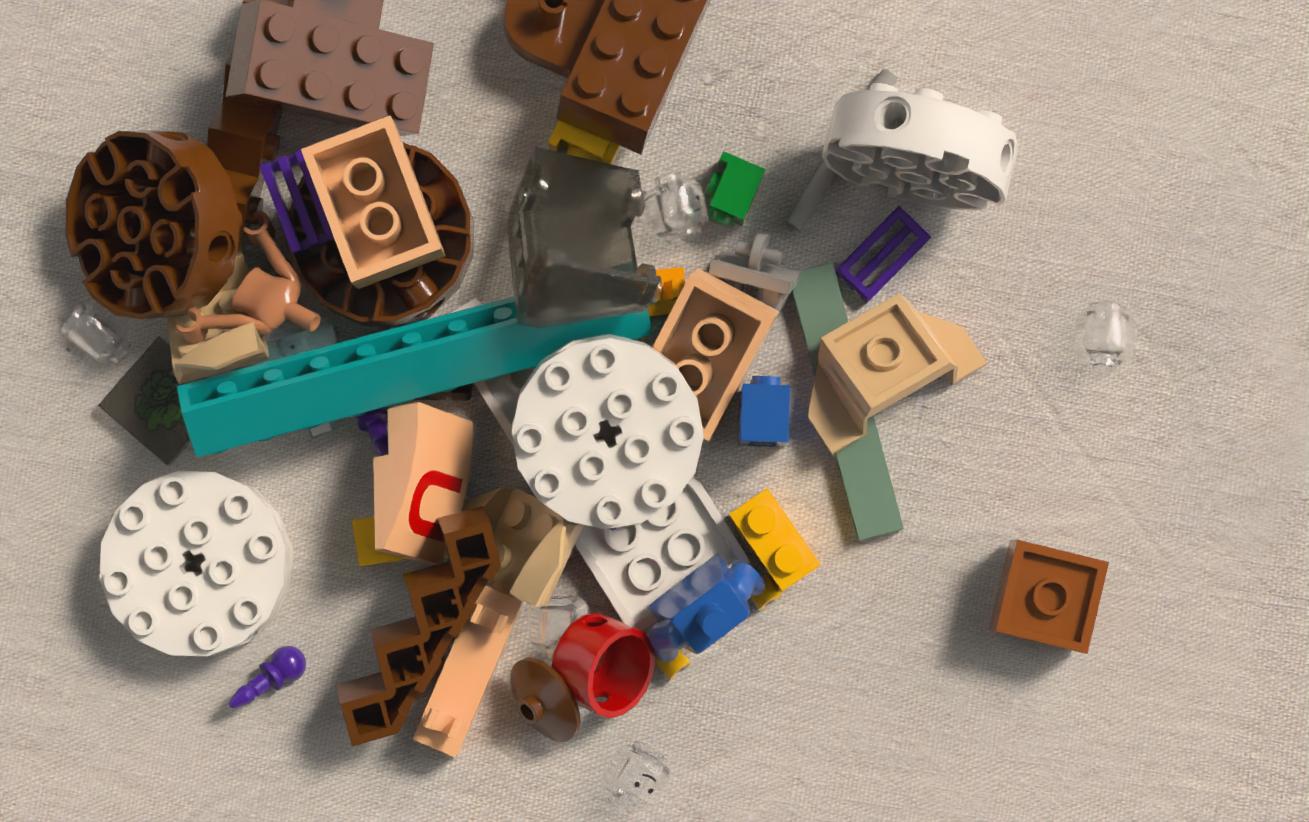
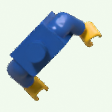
(705, 609)

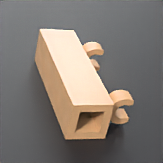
(469, 671)

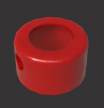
(622, 671)

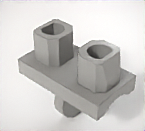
(758, 267)

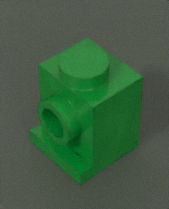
(733, 190)

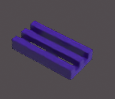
(284, 164)
(855, 282)

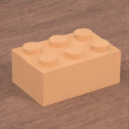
(373, 202)
(714, 342)

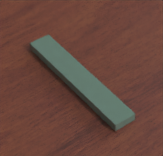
(862, 462)

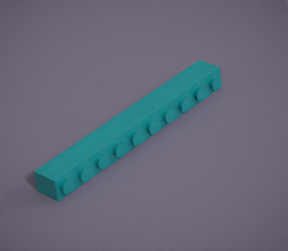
(376, 372)

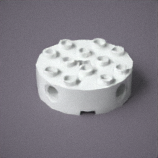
(921, 148)
(598, 479)
(150, 553)

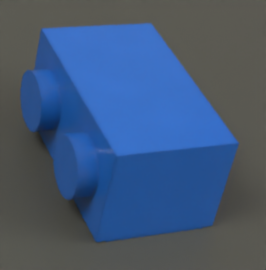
(764, 413)

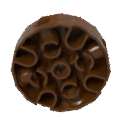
(152, 223)
(409, 293)

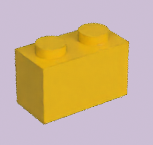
(774, 540)

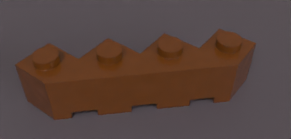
(243, 139)
(413, 647)

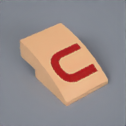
(420, 480)

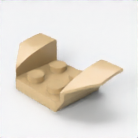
(220, 348)
(881, 362)
(529, 541)

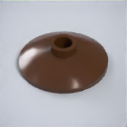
(545, 699)

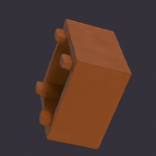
(1048, 596)

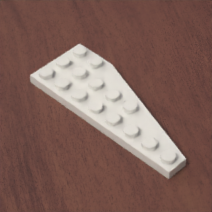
(643, 558)

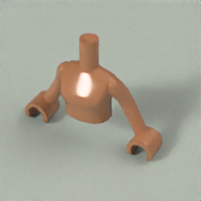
(260, 296)

